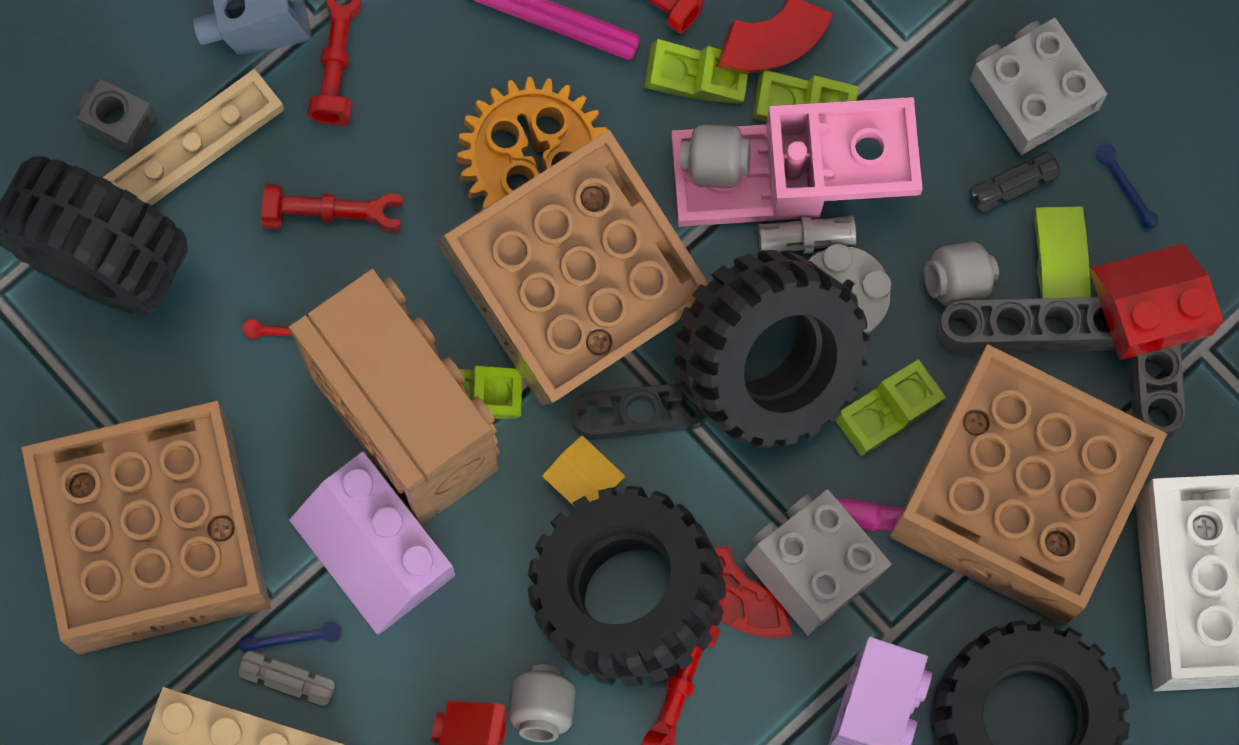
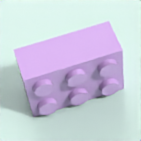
(881, 696)

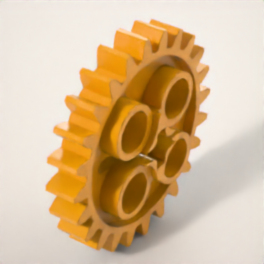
(493, 164)

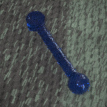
(1106, 155)
(330, 632)

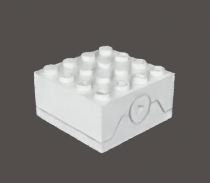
(1191, 580)

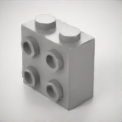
(1037, 84)
(816, 560)

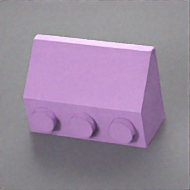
(371, 543)

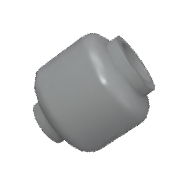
(716, 156)
(960, 273)
(542, 703)

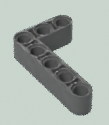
(1080, 336)

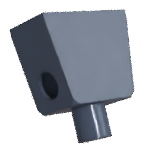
(255, 24)

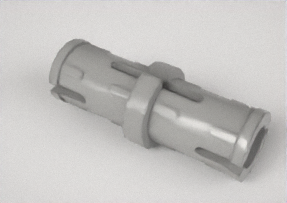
(807, 234)

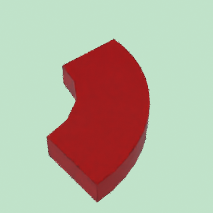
(773, 42)
(749, 604)

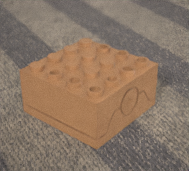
(574, 268)
(398, 395)
(1028, 486)
(145, 528)

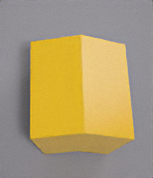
(583, 472)

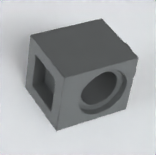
(127, 133)

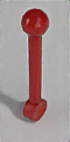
(253, 330)

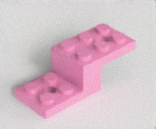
(807, 159)

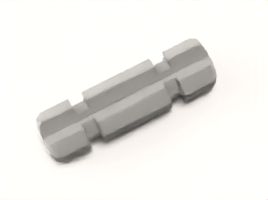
(287, 678)

